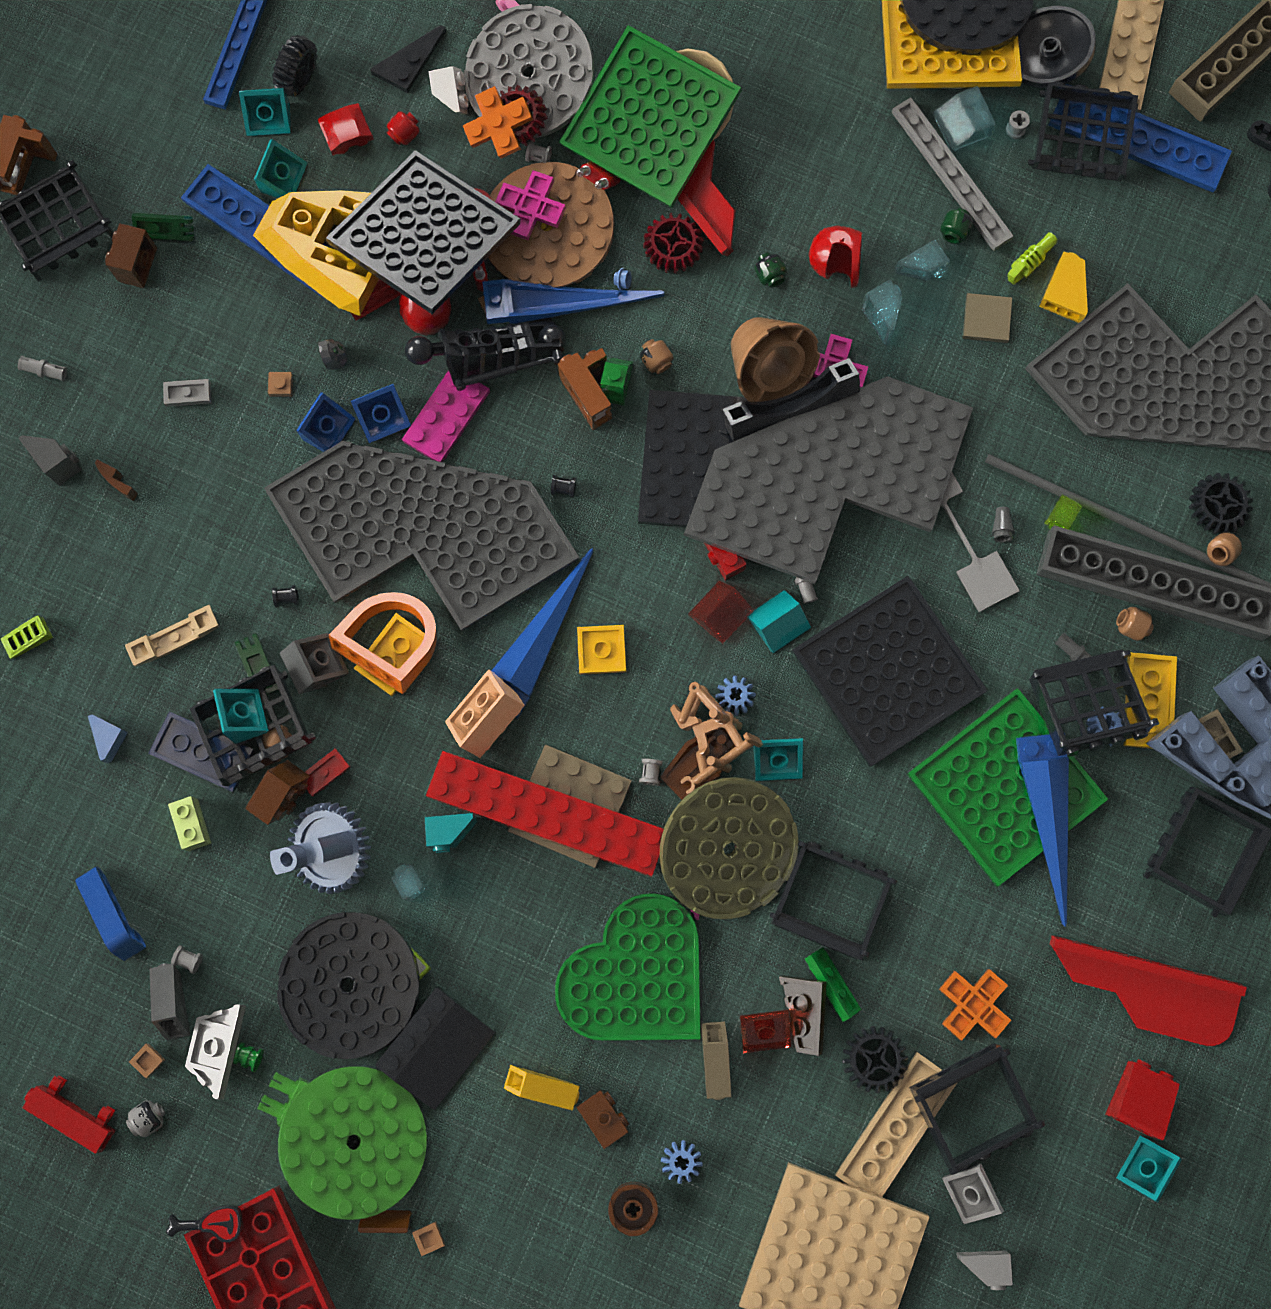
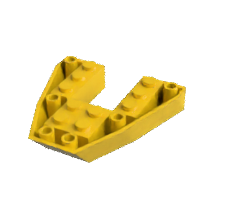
(295, 236)

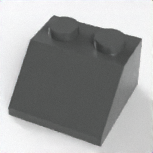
(54, 459)
(313, 663)

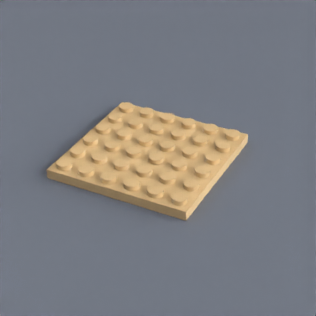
(832, 1247)

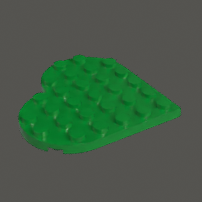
(637, 979)

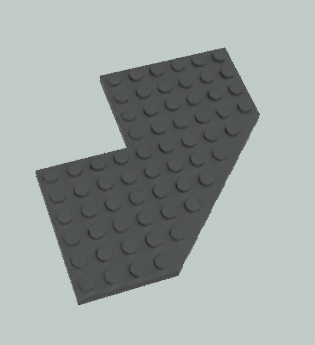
(1136, 380)
(785, 485)
(470, 530)

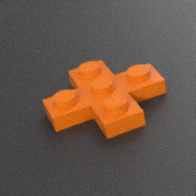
(497, 122)
(974, 1004)

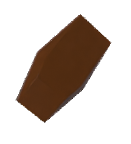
(686, 763)

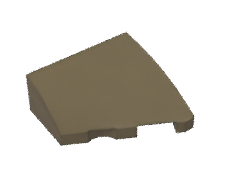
(1221, 733)

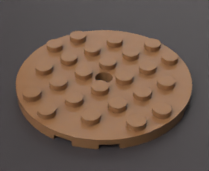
(566, 252)

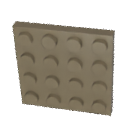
(580, 780)

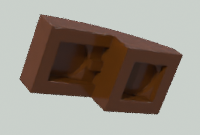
(113, 476)

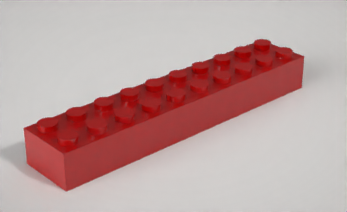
(546, 813)

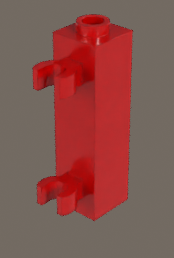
(69, 1118)

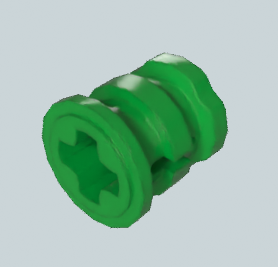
(248, 1057)

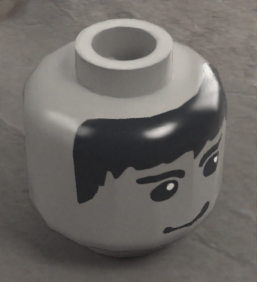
(145, 1118)

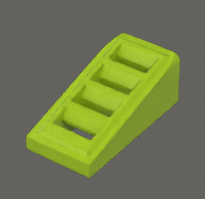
(44, 636)

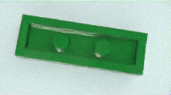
(836, 988)

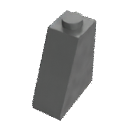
(168, 1002)

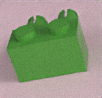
(288, 1087)

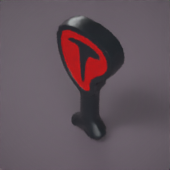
(222, 1221)

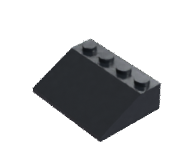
(435, 1048)

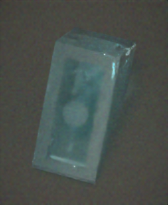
(924, 263)
(409, 882)

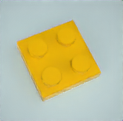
(601, 649)

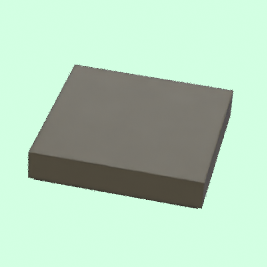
(987, 318)

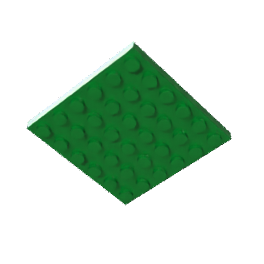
(650, 116)
(983, 794)

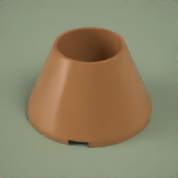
(773, 358)

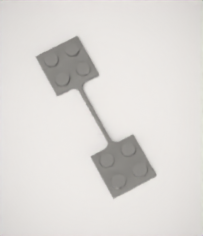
(987, 577)

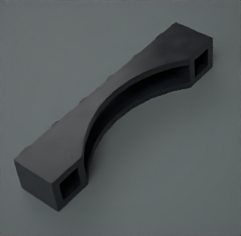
(830, 386)

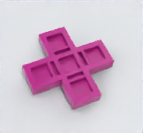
(531, 204)
(837, 351)

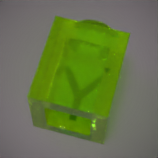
(1063, 513)

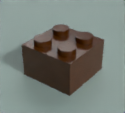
(131, 255)
(278, 792)

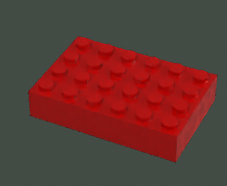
(265, 1264)

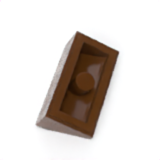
(386, 1222)

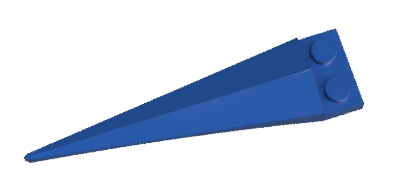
(525, 301)
(526, 657)
(1047, 789)

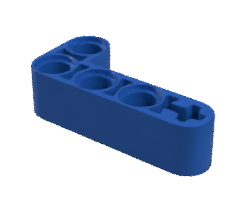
(108, 916)

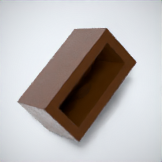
(603, 1118)

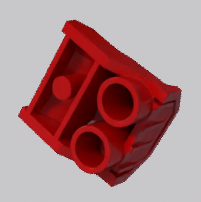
(345, 129)

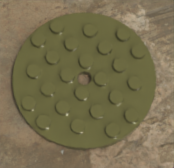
(709, 820)

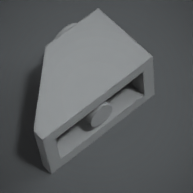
(990, 1267)

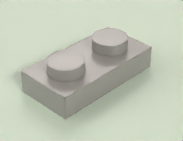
(187, 392)

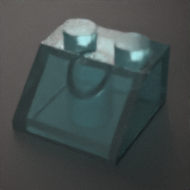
(965, 119)
(882, 309)

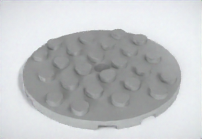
(535, 39)

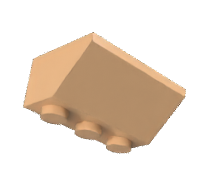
(484, 714)

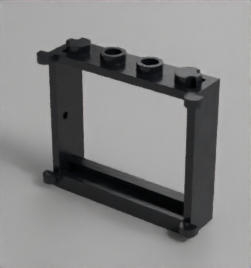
(1242, 869)
(820, 935)
(955, 1074)

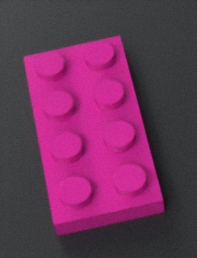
(444, 418)

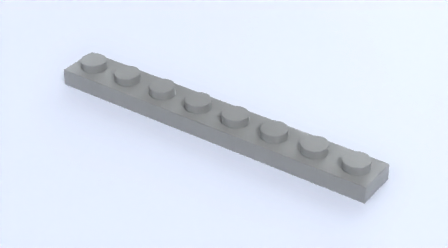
(952, 174)

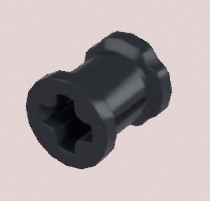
(563, 486)
(285, 596)

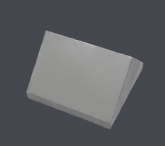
(973, 1194)

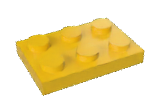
(394, 646)

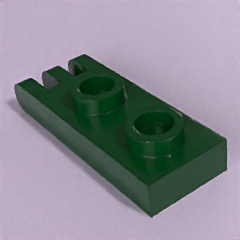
(165, 226)
(255, 659)

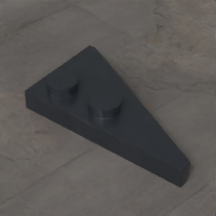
(406, 64)

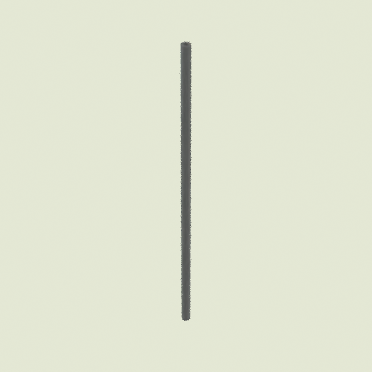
(1122, 520)

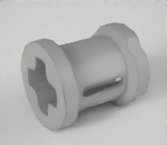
(1017, 124)
(538, 153)
(650, 772)
(186, 959)

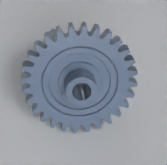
(325, 848)

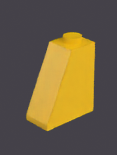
(1067, 289)
(541, 1088)

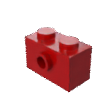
(727, 562)

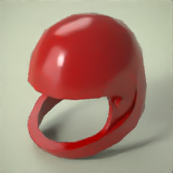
(837, 251)
(421, 320)

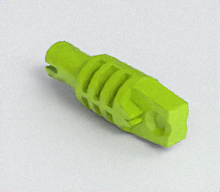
(1031, 258)

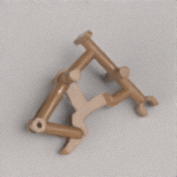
(720, 719)

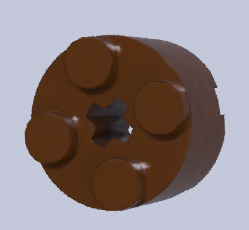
(623, 1219)

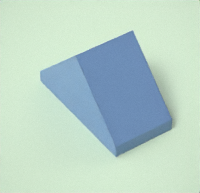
(107, 738)

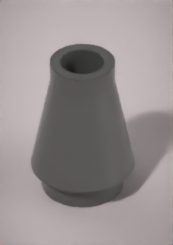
(1003, 526)

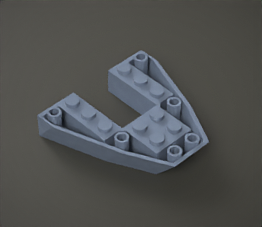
(1195, 751)

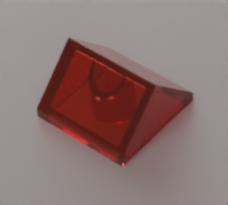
(721, 611)
(765, 1030)

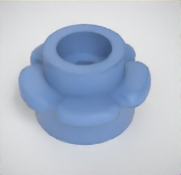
(622, 279)

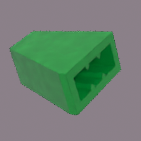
(616, 380)

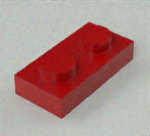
(326, 771)

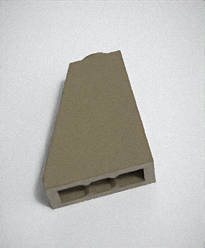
(716, 1060)

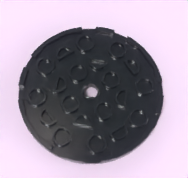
(967, 24)
(383, 991)

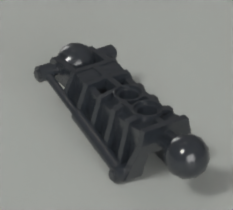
(491, 352)

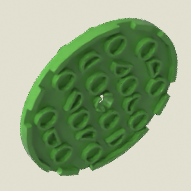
(316, 1152)

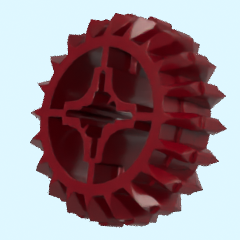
(535, 105)
(690, 248)

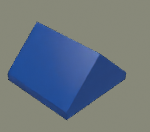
(380, 413)
(325, 423)

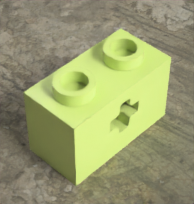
(189, 823)

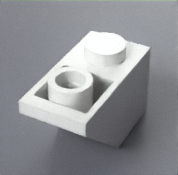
(448, 87)

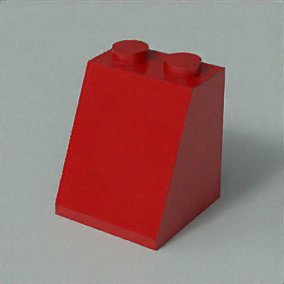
(1144, 1099)

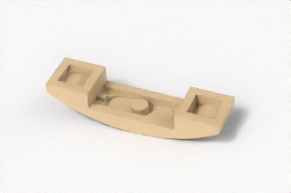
(172, 638)

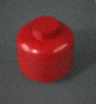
(403, 128)

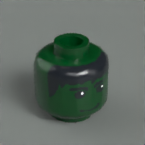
(956, 226)
(771, 270)

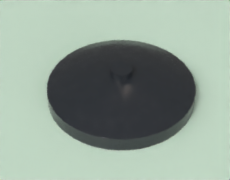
(1055, 46)

